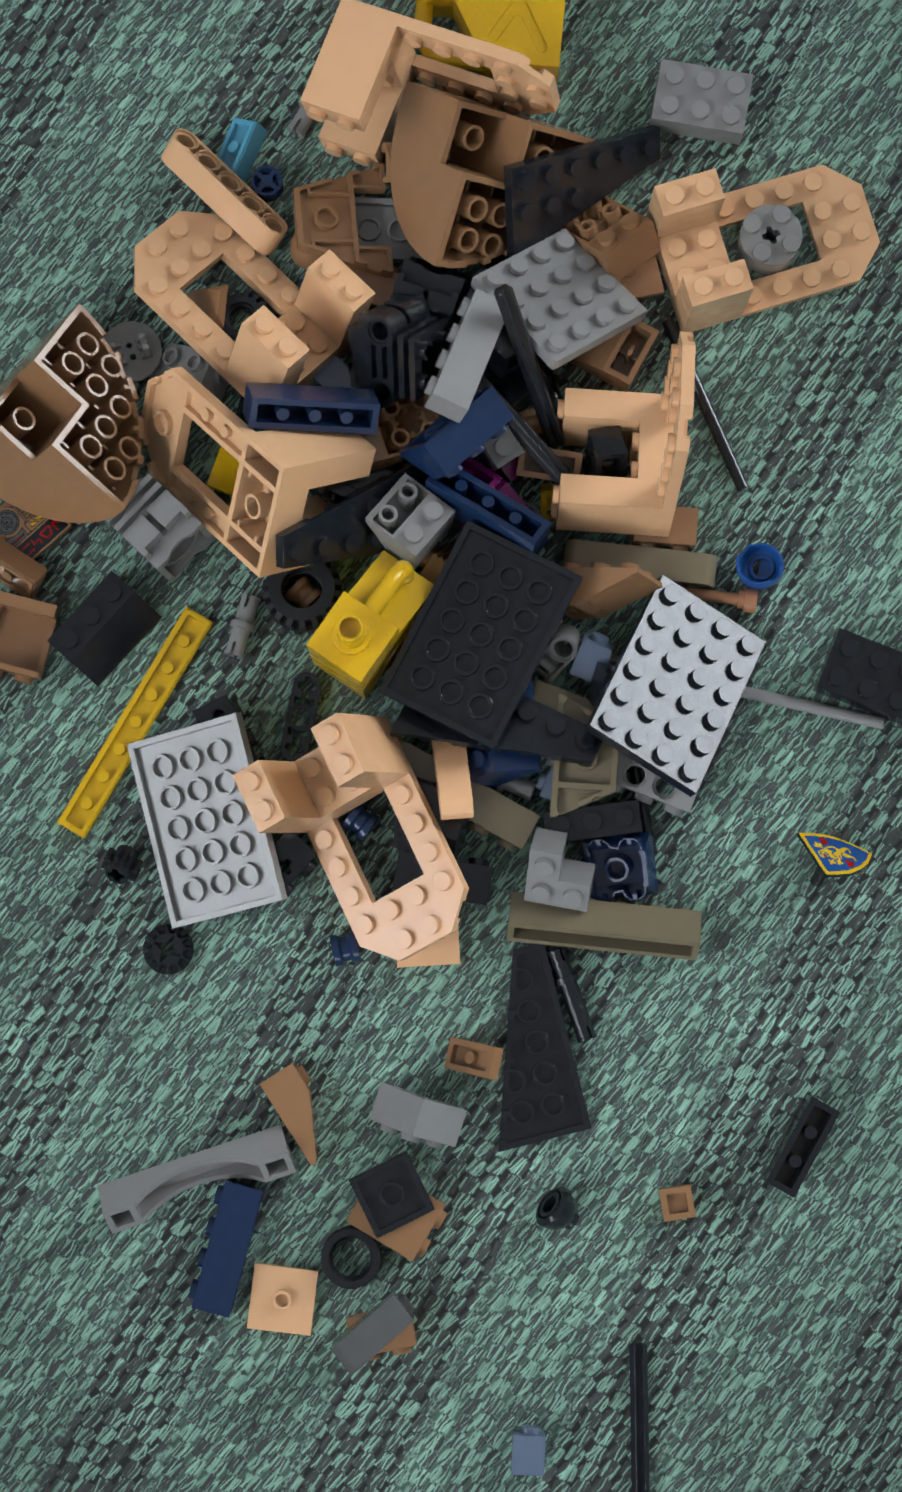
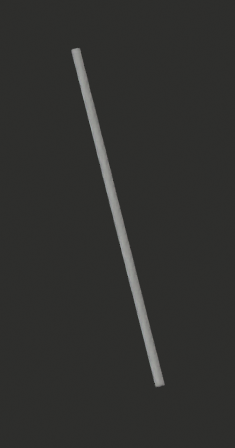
(806, 705)

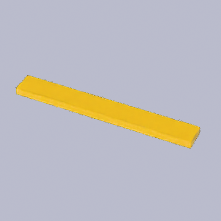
(135, 722)

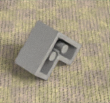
(555, 879)
(417, 1116)

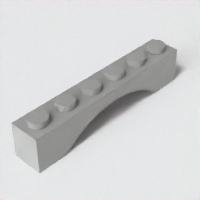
(135, 1197)

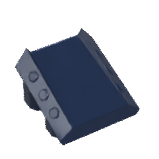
(622, 866)

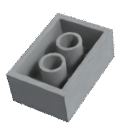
(701, 101)

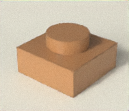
(676, 1202)

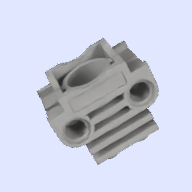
(161, 528)

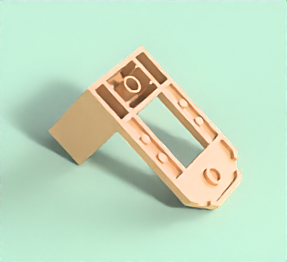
(371, 58)
(712, 289)
(267, 347)
(658, 448)
(271, 475)
(347, 769)

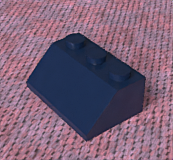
(447, 443)
(499, 768)

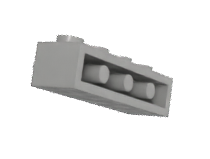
(466, 357)

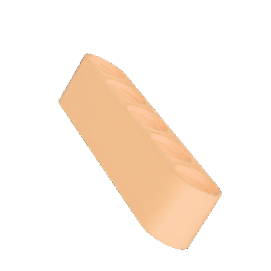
(224, 191)
(452, 781)

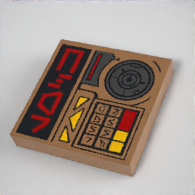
(28, 531)

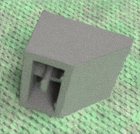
(410, 520)

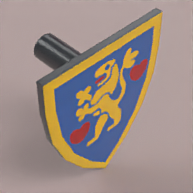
(833, 856)

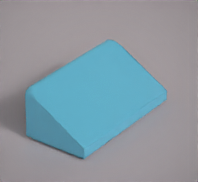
(242, 146)

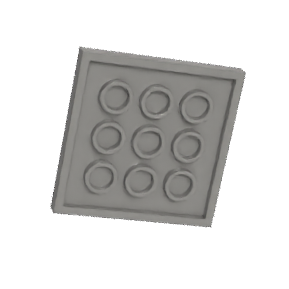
(563, 298)

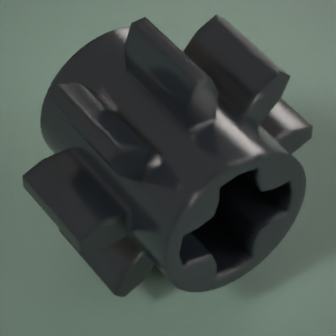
(122, 864)

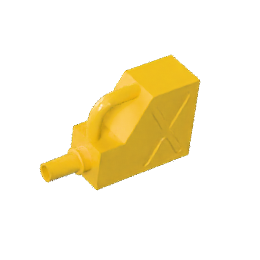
(518, 25)
(369, 623)

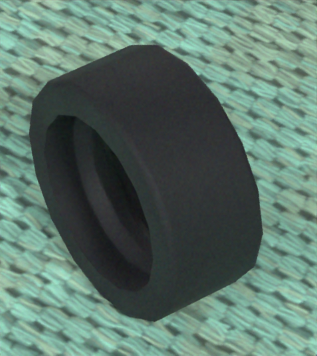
(340, 1279)

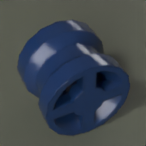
(267, 177)
(360, 822)
(345, 948)

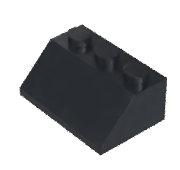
(104, 628)

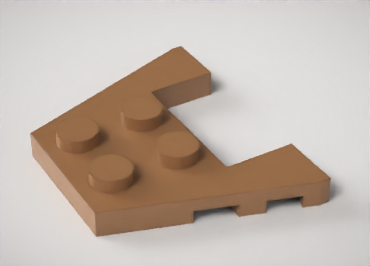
(328, 220)

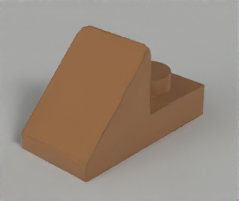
(474, 1058)

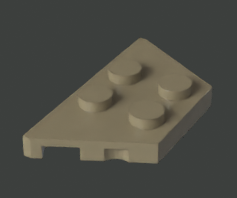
(582, 784)

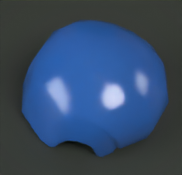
(770, 567)

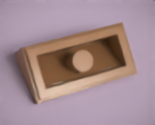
(20, 571)

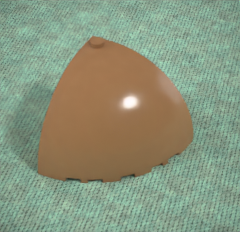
(451, 172)
(70, 427)

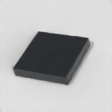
(391, 1194)

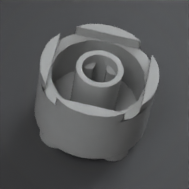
(777, 224)

